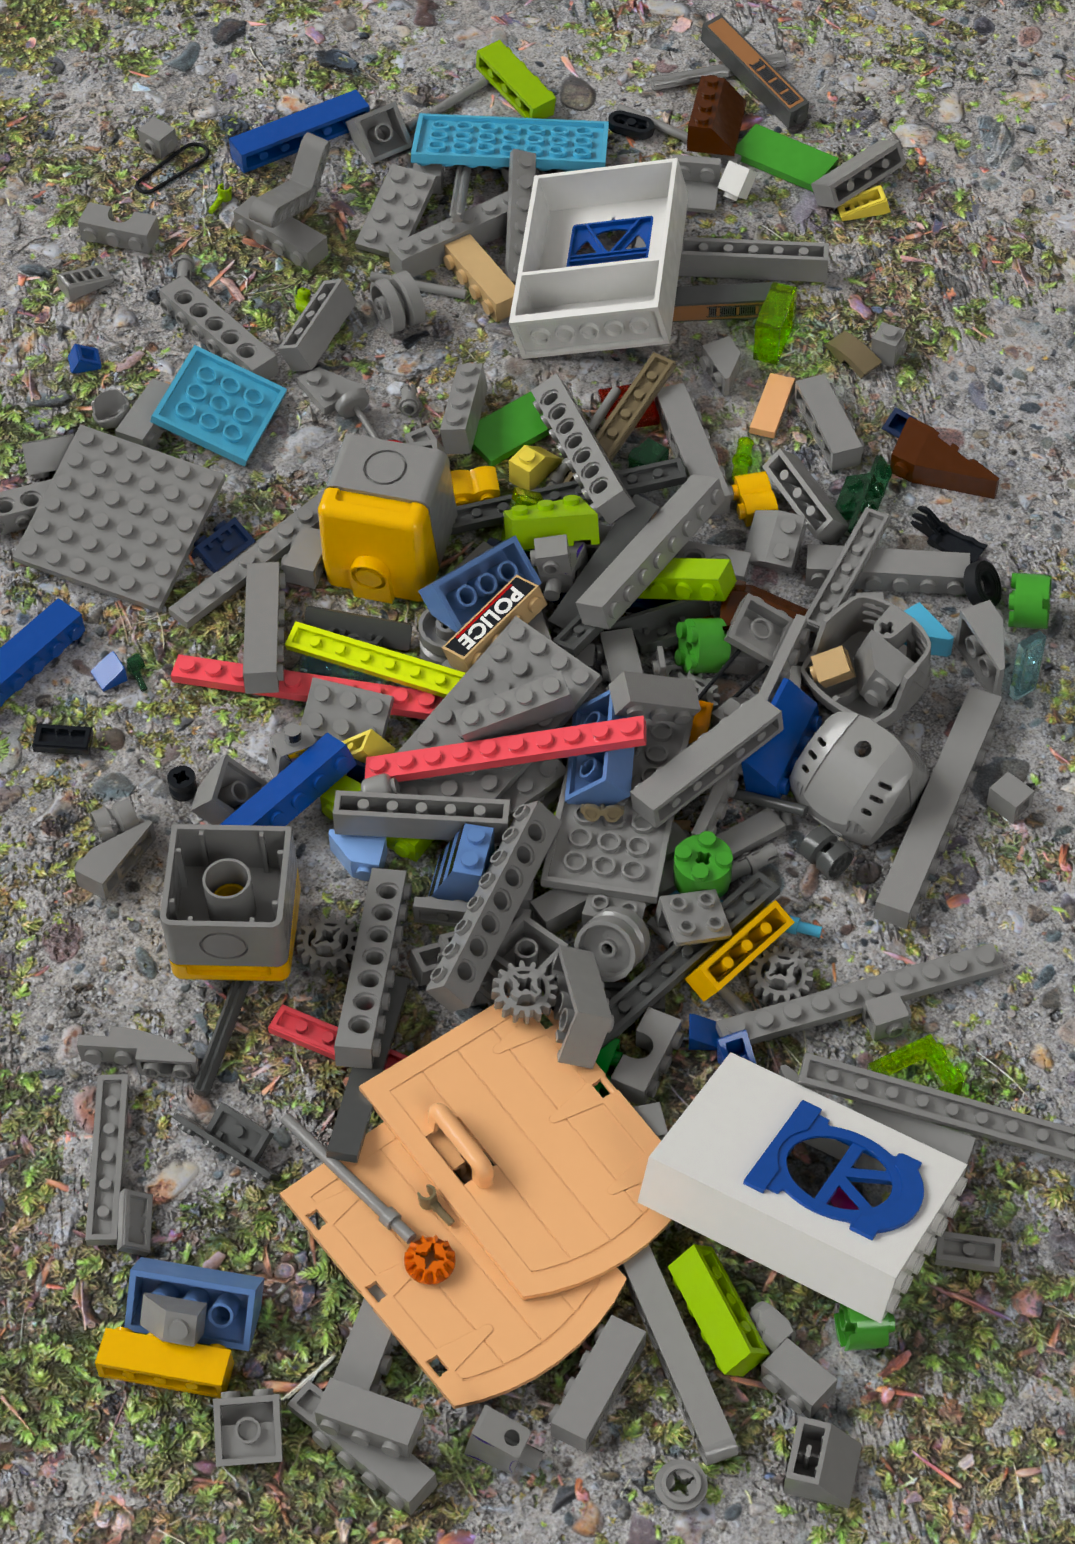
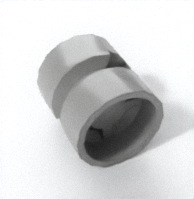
(122, 813)

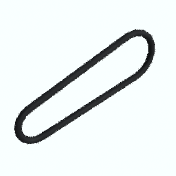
(175, 176)
(724, 668)

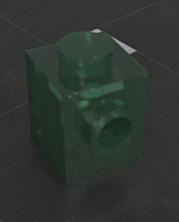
(647, 453)

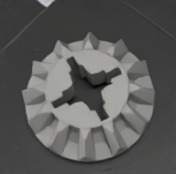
(685, 1472)

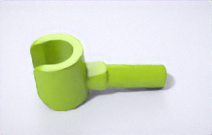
(223, 196)

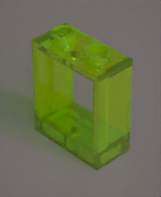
(774, 323)
(922, 1048)

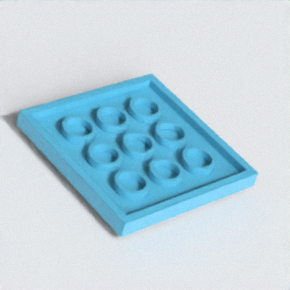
(218, 405)

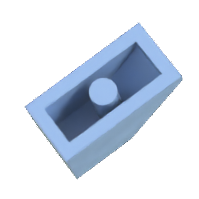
(359, 853)

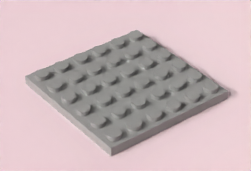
(119, 518)

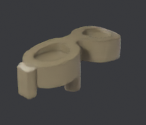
(611, 813)

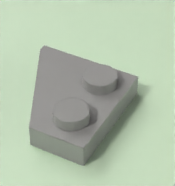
(325, 388)

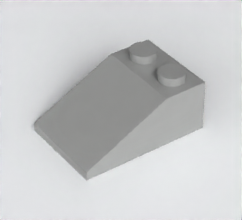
(982, 644)

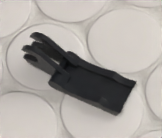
(945, 538)

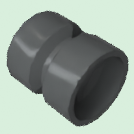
(826, 852)

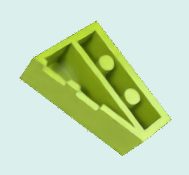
(552, 518)

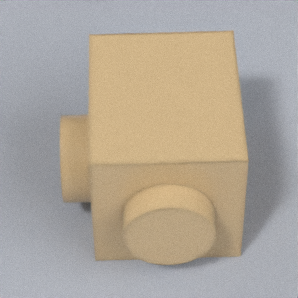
(832, 667)

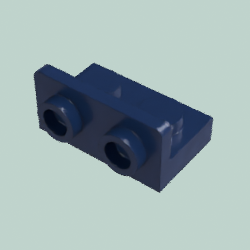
(223, 545)

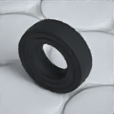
(972, 583)

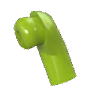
(302, 299)

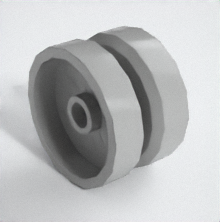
(397, 302)
(433, 637)
(616, 939)

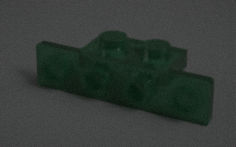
(863, 491)

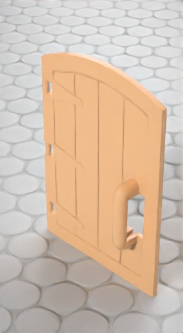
(562, 1155)
(474, 1316)

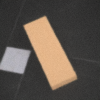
(772, 405)

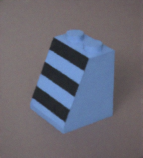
(463, 863)

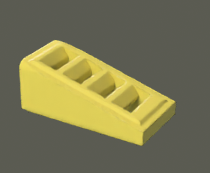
(870, 203)

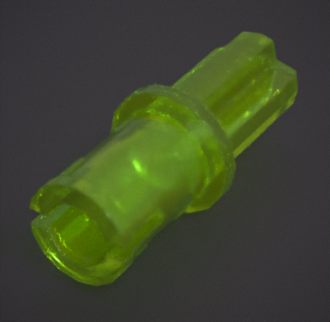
(742, 459)

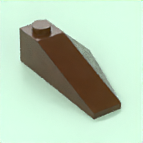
(932, 462)

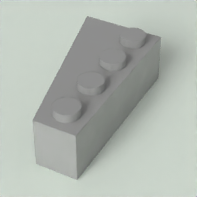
(580, 1006)

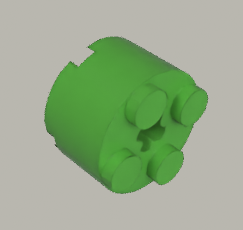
(1030, 600)
(702, 645)
(702, 864)
(860, 1331)

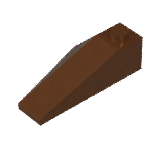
(741, 589)

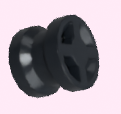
(188, 786)

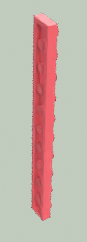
(296, 685)
(510, 750)

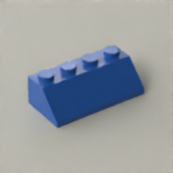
(771, 765)

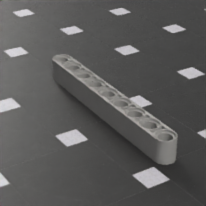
(679, 1358)

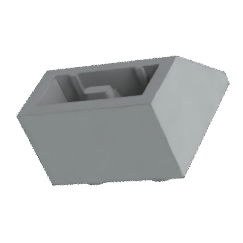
(822, 1463)

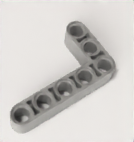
(301, 189)

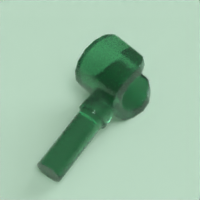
(135, 664)

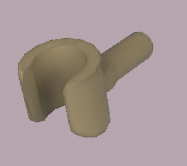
(432, 1203)

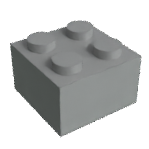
(527, 942)

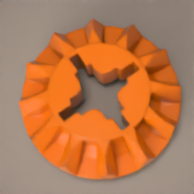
(438, 1270)

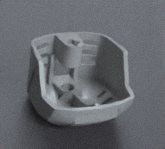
(847, 628)
(843, 782)

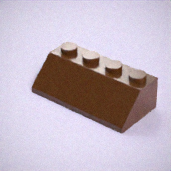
(715, 117)

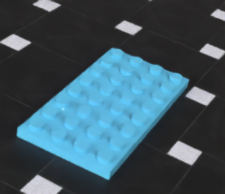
(490, 139)

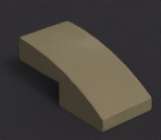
(853, 351)

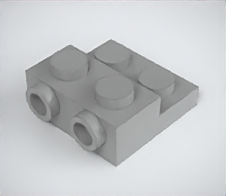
(758, 629)
(248, 1428)

